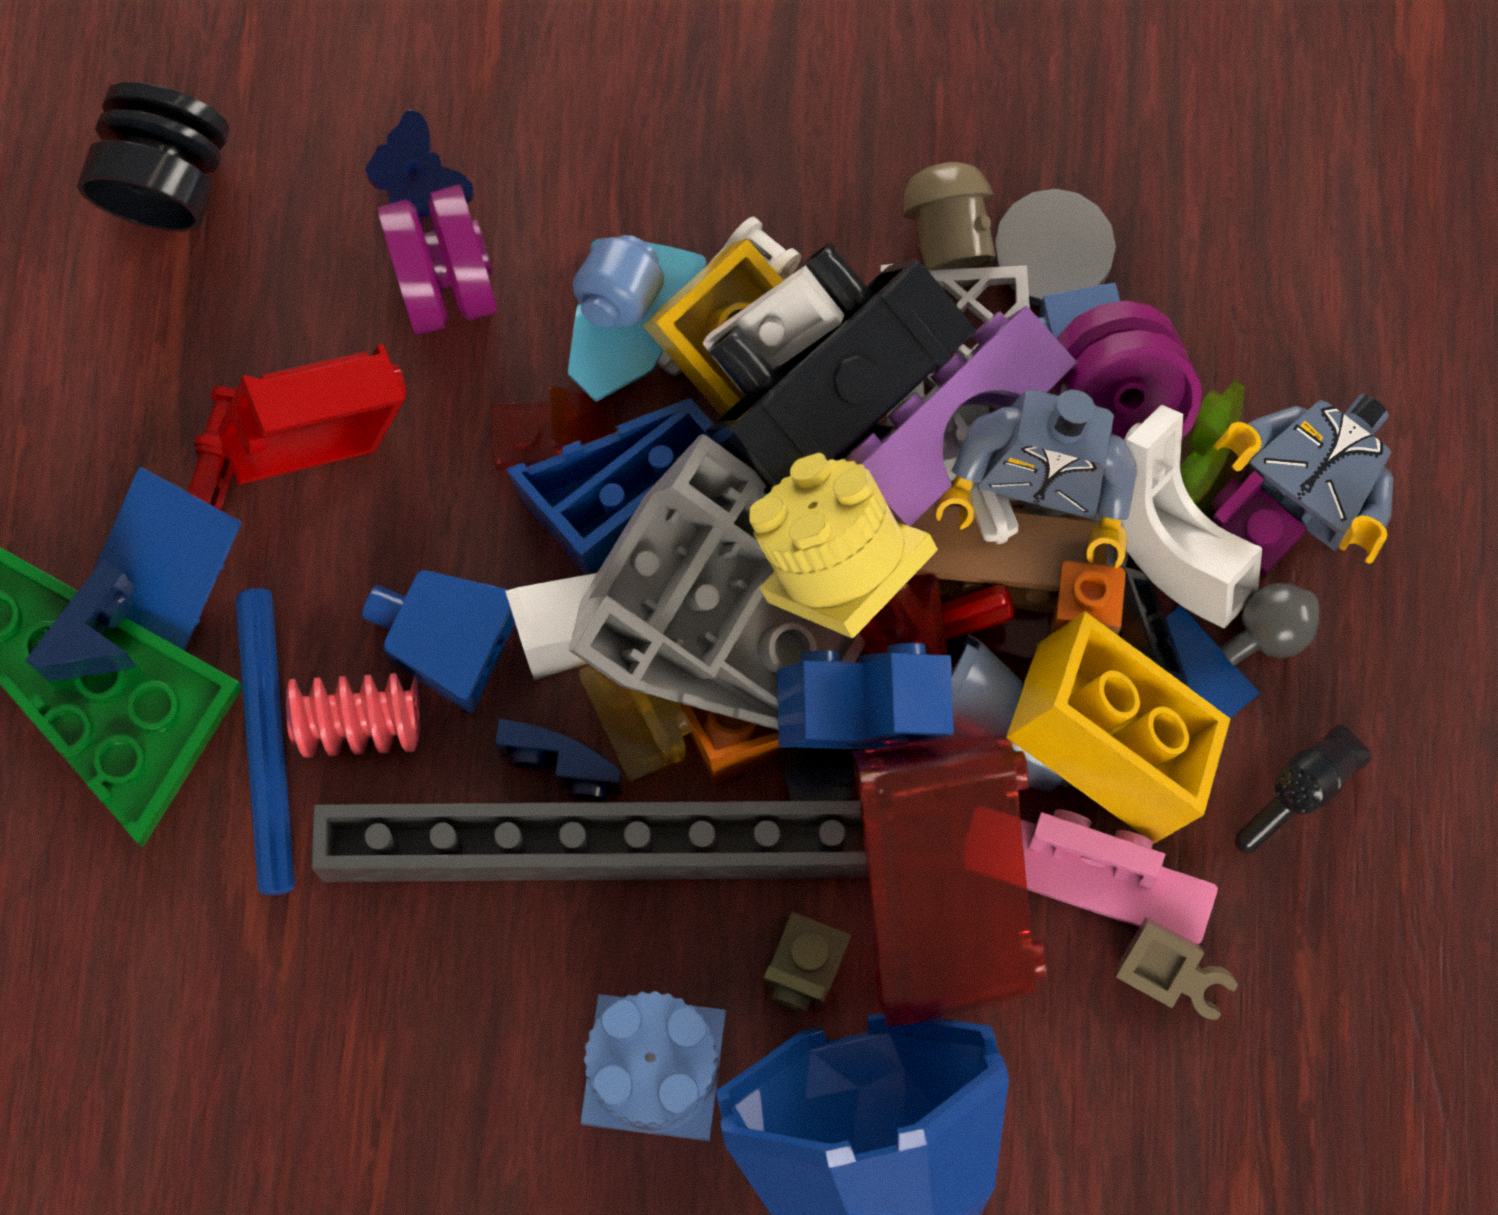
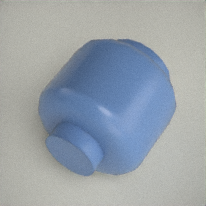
(618, 282)

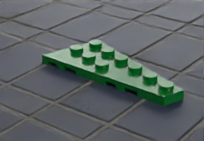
(121, 730)

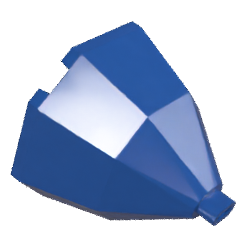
(871, 1120)

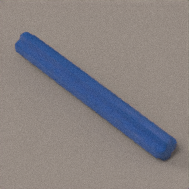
(265, 742)

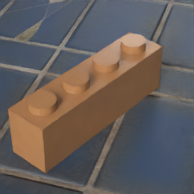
(1024, 564)

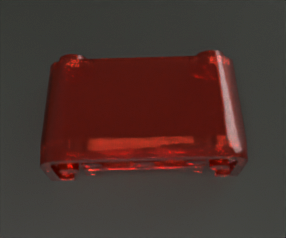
(947, 876)

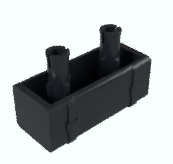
(847, 379)

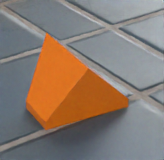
(730, 744)

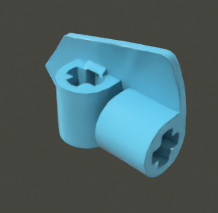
(615, 356)

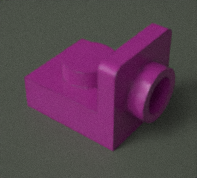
(1258, 519)

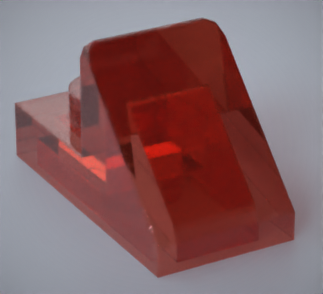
(539, 429)
(910, 617)

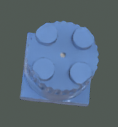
(653, 1066)

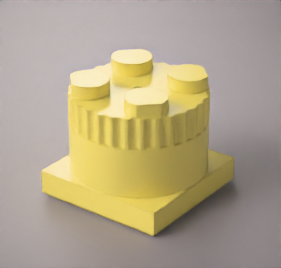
(834, 544)

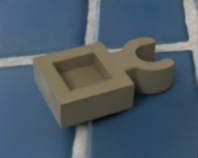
(1166, 965)

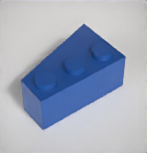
(597, 486)

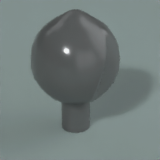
(1277, 621)

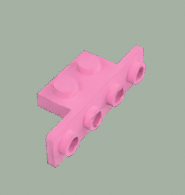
(1112, 875)

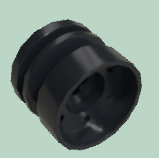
(153, 157)

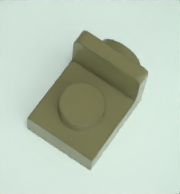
(805, 963)

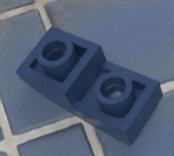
(578, 766)

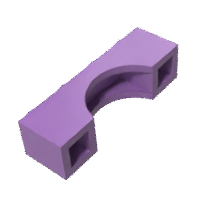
(1010, 359)

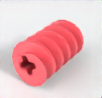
(353, 716)

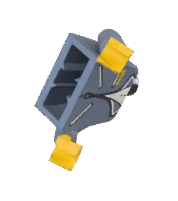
(1052, 456)
(1322, 469)

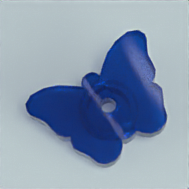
(408, 153)

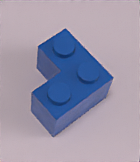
(865, 704)

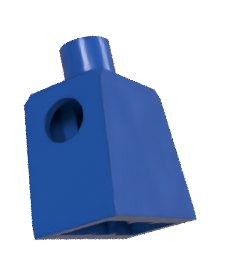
(444, 632)

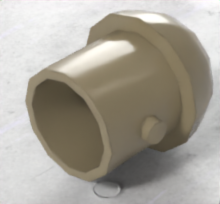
(950, 216)

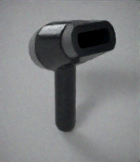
(1306, 784)

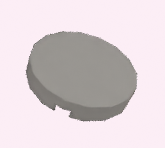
(1060, 241)

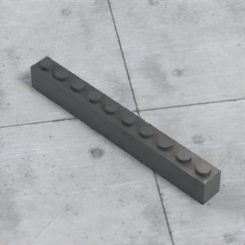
(588, 841)

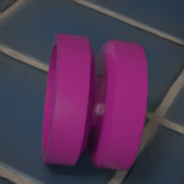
(438, 259)
(1130, 364)

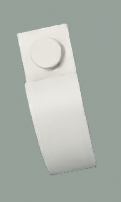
(1172, 538)

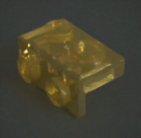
(639, 726)

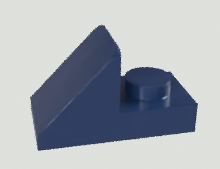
(75, 640)

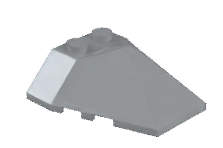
(683, 598)

